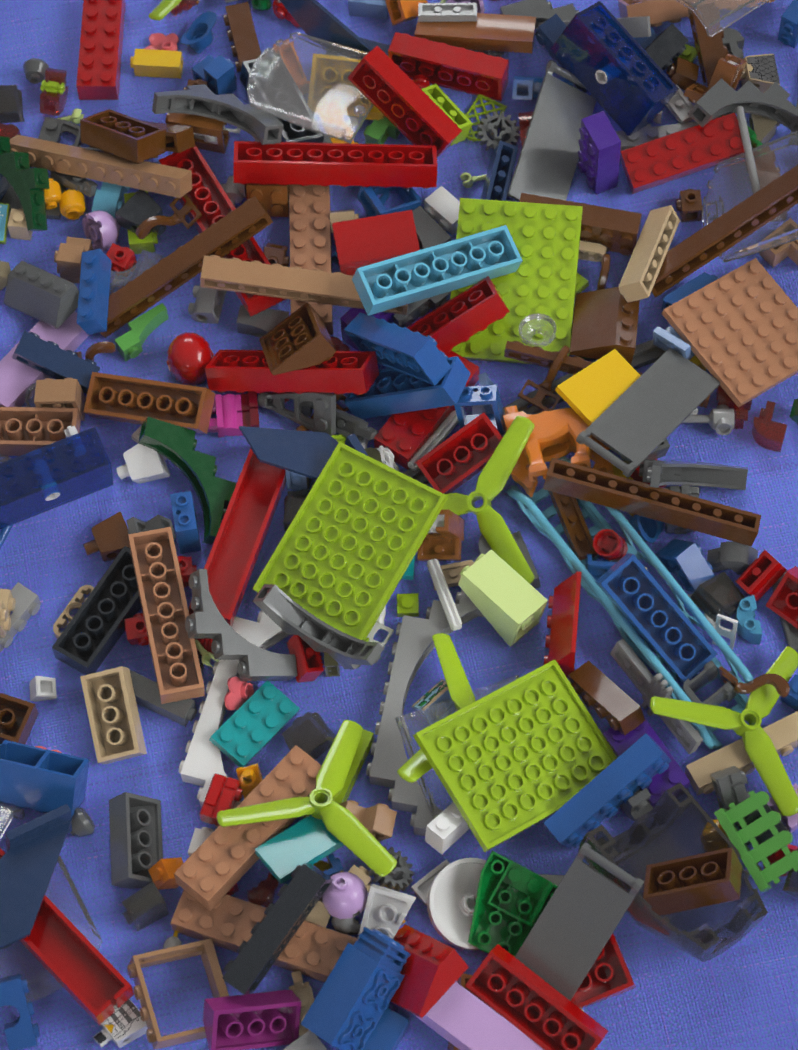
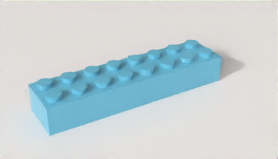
(436, 270)

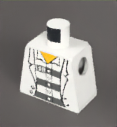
(122, 1026)

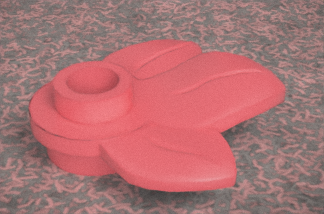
(161, 42)
(238, 693)

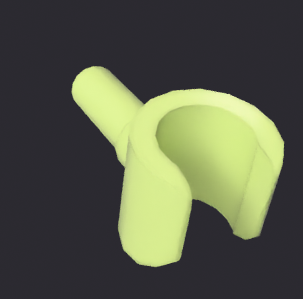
(75, 117)
(467, 176)
(206, 656)

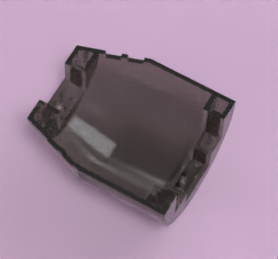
(669, 832)

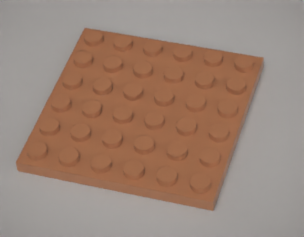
(741, 331)

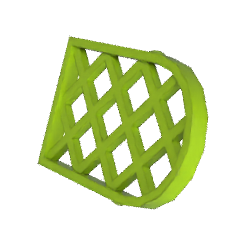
(501, 107)

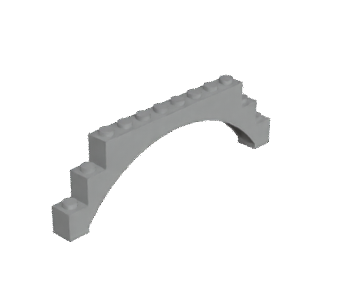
(410, 651)

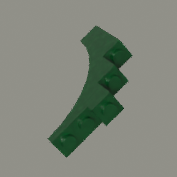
(27, 183)
(199, 468)

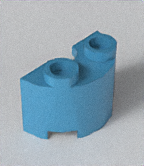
(747, 626)

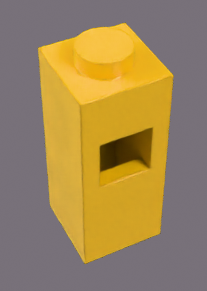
(157, 63)

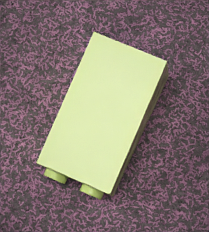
(502, 596)

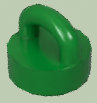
(261, 4)

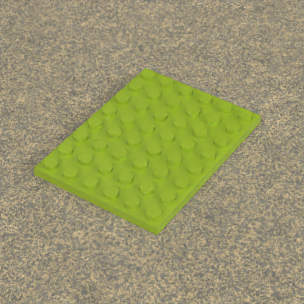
(543, 283)
(352, 540)
(516, 754)

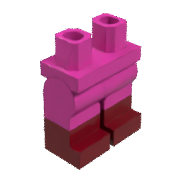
(234, 412)

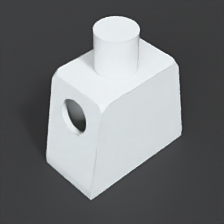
(143, 465)

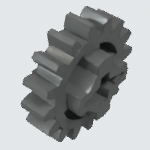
(489, 126)
(399, 877)

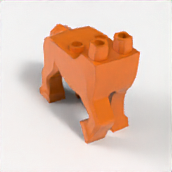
(552, 438)

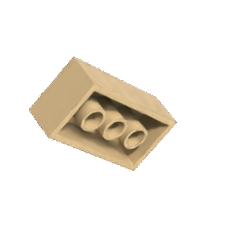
(113, 715)

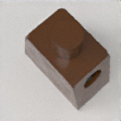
(109, 537)

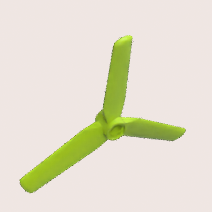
(489, 485)
(460, 694)
(755, 739)
(335, 817)

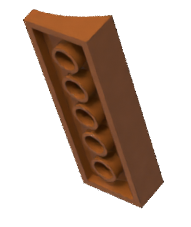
(488, 33)

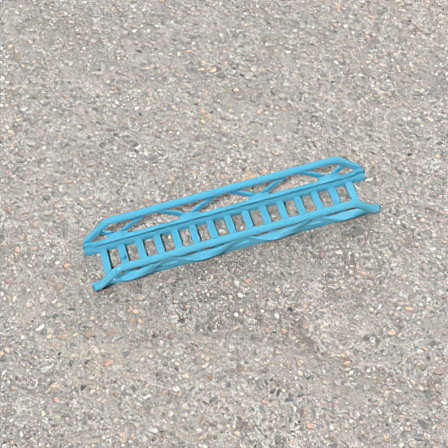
(626, 630)

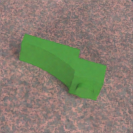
(380, 131)
(131, 343)

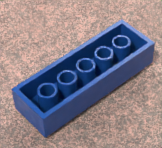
(399, 348)
(401, 393)
(656, 617)
(608, 791)

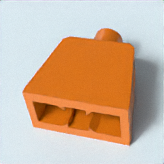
(403, 10)

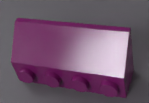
(252, 1020)

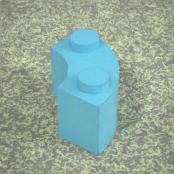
(109, 198)

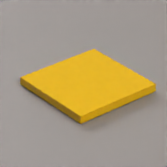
(598, 386)

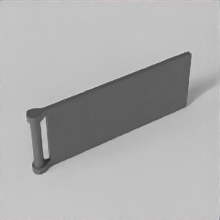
(552, 138)
(649, 411)
(577, 922)

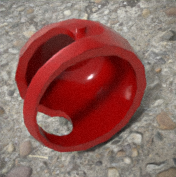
(188, 358)

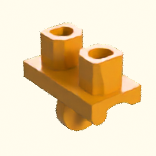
(249, 778)

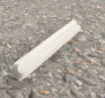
(436, 439)
(444, 594)

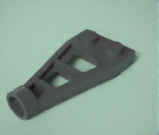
(53, 129)
(324, 409)

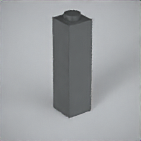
(148, 696)

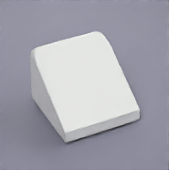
(42, 688)

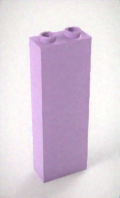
(18, 377)
(473, 1024)

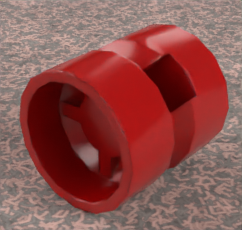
(610, 545)

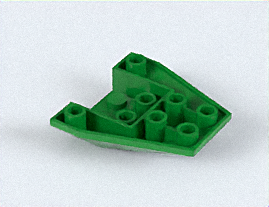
(507, 904)

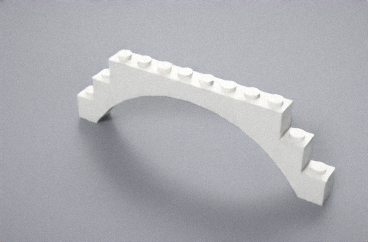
(203, 756)

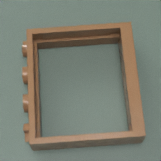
(214, 974)

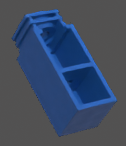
(41, 778)
(357, 991)

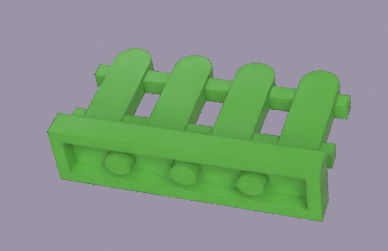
(750, 832)

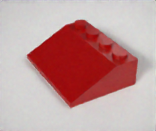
(374, 239)
(564, 623)
(428, 971)
(606, 977)

